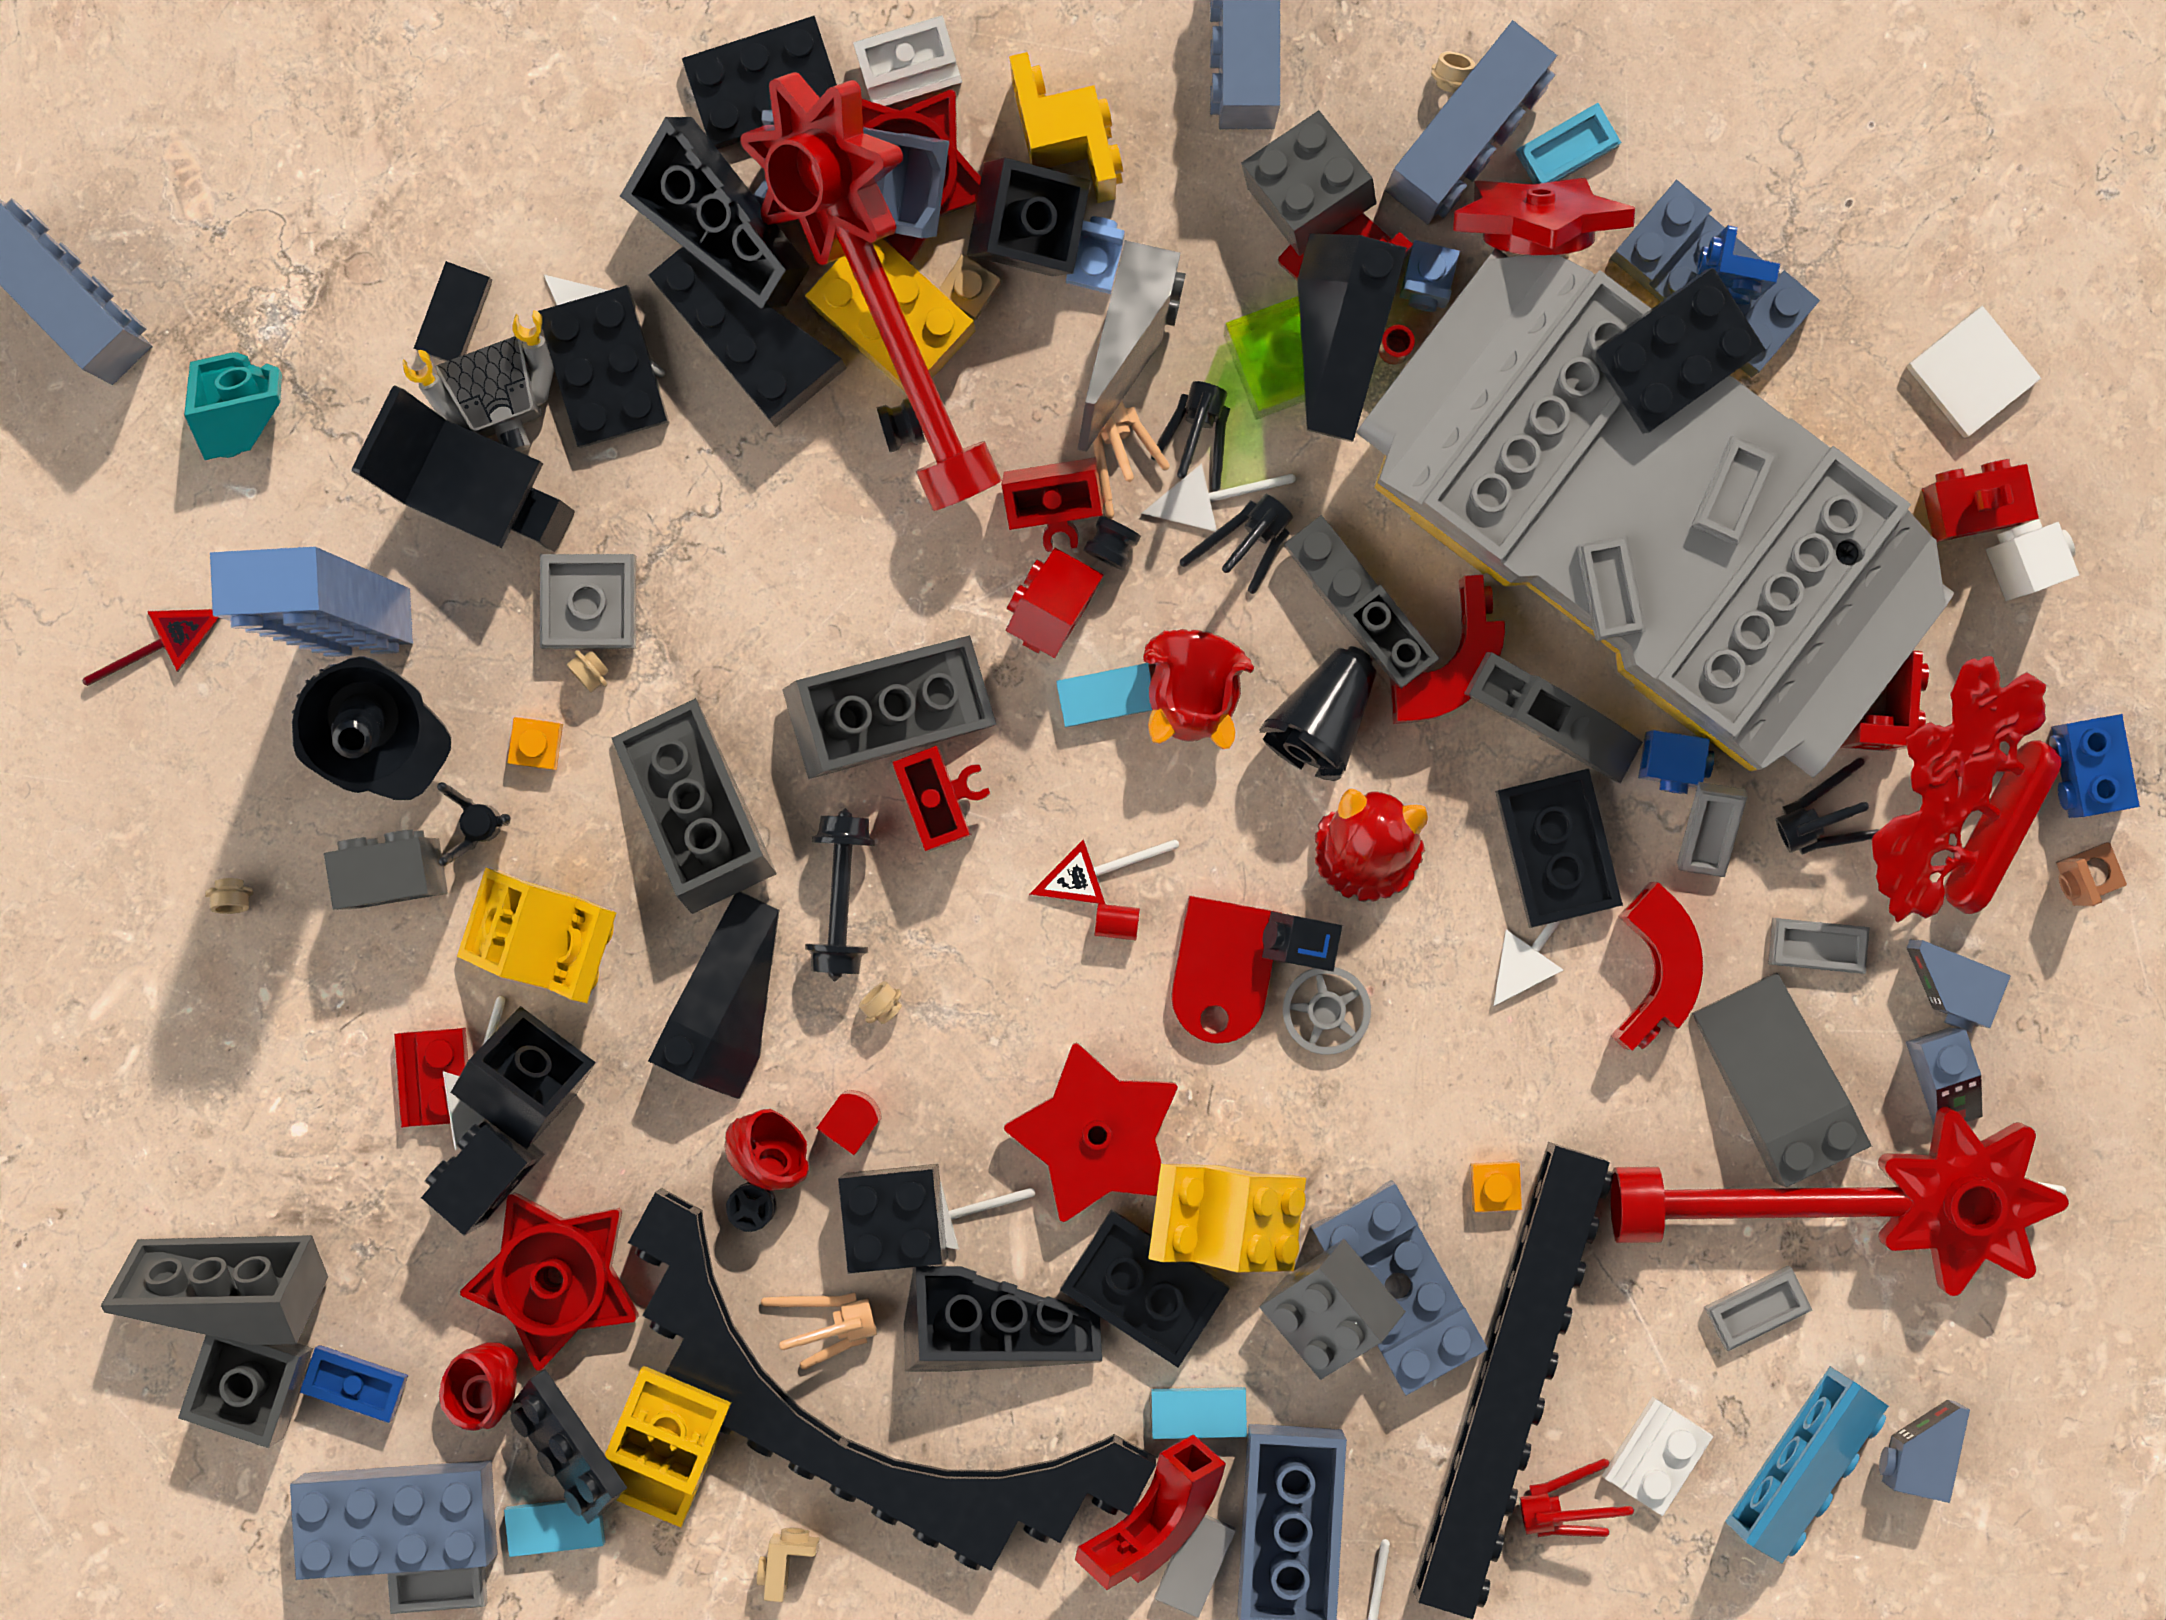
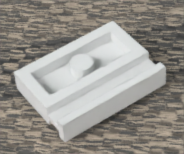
(908, 61)
(1657, 1456)

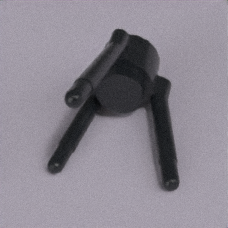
(1203, 408)
(1265, 522)
(476, 822)
(1801, 827)

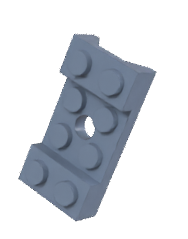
(912, 187)
(1665, 256)
(1436, 1327)

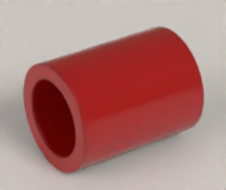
(1405, 335)
(1117, 922)

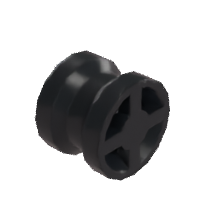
(900, 425)
(1112, 543)
(744, 1211)

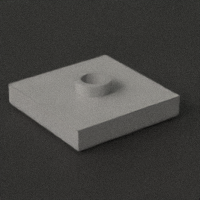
(587, 601)

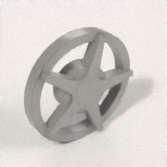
(1326, 1011)

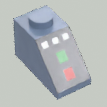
(1958, 985)
(1948, 1072)
(1926, 1453)

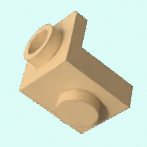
(774, 1569)

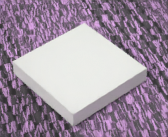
(1973, 372)

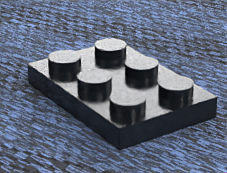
(734, 78)
(1677, 350)
(603, 366)
(1559, 848)
(1145, 1298)
(566, 1447)

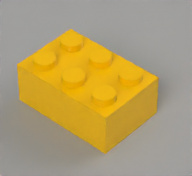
(933, 318)

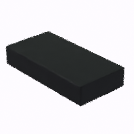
(453, 312)

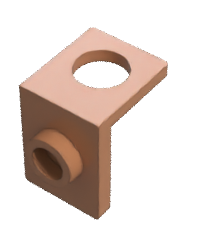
(2078, 882)

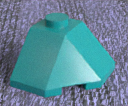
(230, 403)

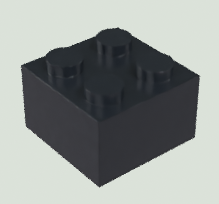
(1028, 217)
(523, 1077)
(480, 1177)
(893, 1218)

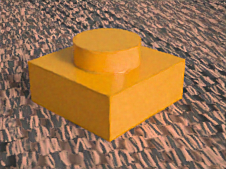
(535, 743)
(1496, 1186)

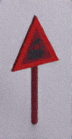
(179, 633)

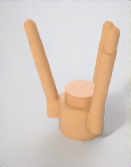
(1113, 433)
(852, 1322)

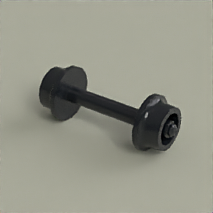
(836, 956)

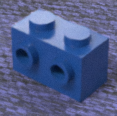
(2094, 767)

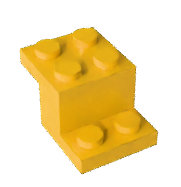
(1066, 127)
(536, 935)
(1227, 1218)
(665, 1444)

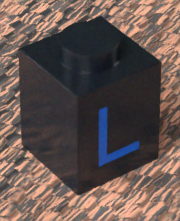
(1301, 941)

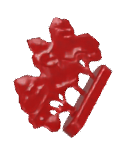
(1955, 778)

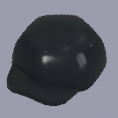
(368, 730)

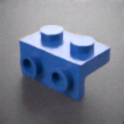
(1742, 276)

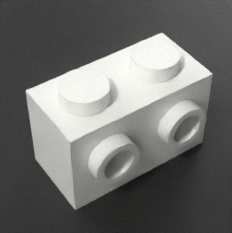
(2032, 558)

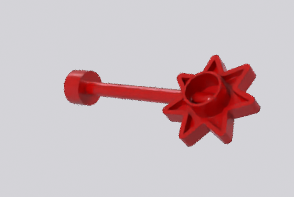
(827, 177)
(1958, 1201)

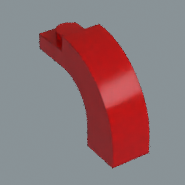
(1444, 689)
(1676, 962)
(1163, 1519)

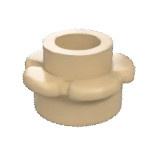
(1451, 70)
(588, 670)
(229, 896)
(881, 1003)

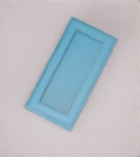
(1568, 146)
(1105, 695)
(1199, 1412)
(549, 1528)

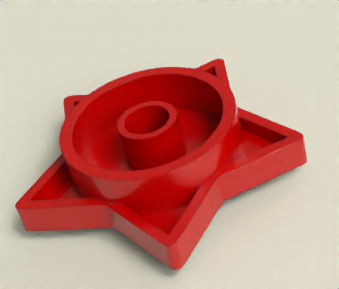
(932, 119)
(1541, 216)
(1090, 1098)
(519, 1283)

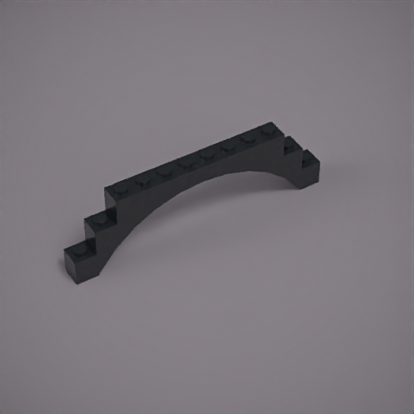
(957, 1508)

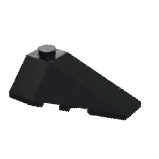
(1344, 310)
(722, 1010)
(982, 1324)

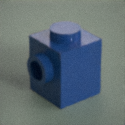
(1675, 760)

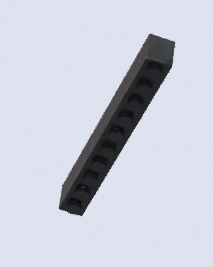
(1511, 1381)

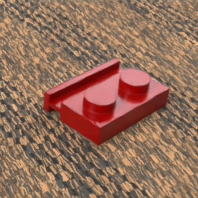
(420, 1069)

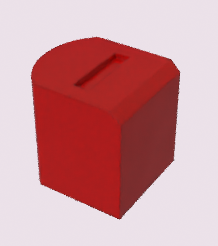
(851, 1120)

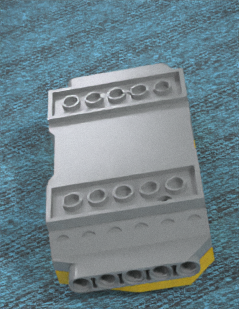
(1523, 451)

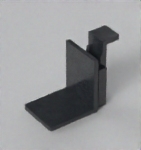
(458, 475)

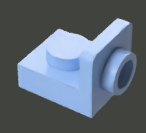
(1097, 255)
(1429, 276)

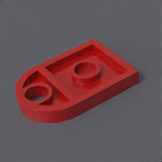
(1221, 967)

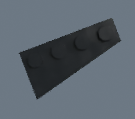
(712, 213)
(757, 346)

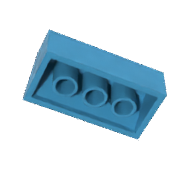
(1807, 1465)

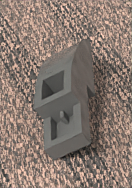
(1360, 603)
(1554, 716)

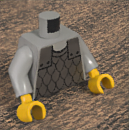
(493, 386)

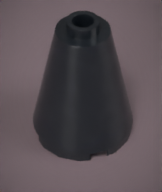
(1323, 714)

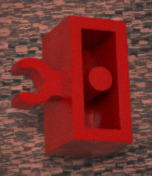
(1053, 497)
(1979, 502)
(1052, 602)
(935, 798)

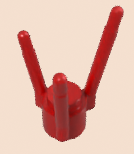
(1544, 1514)

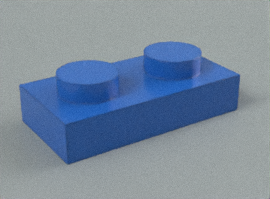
(354, 1383)

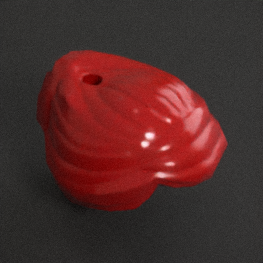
(767, 1150)
(479, 1386)

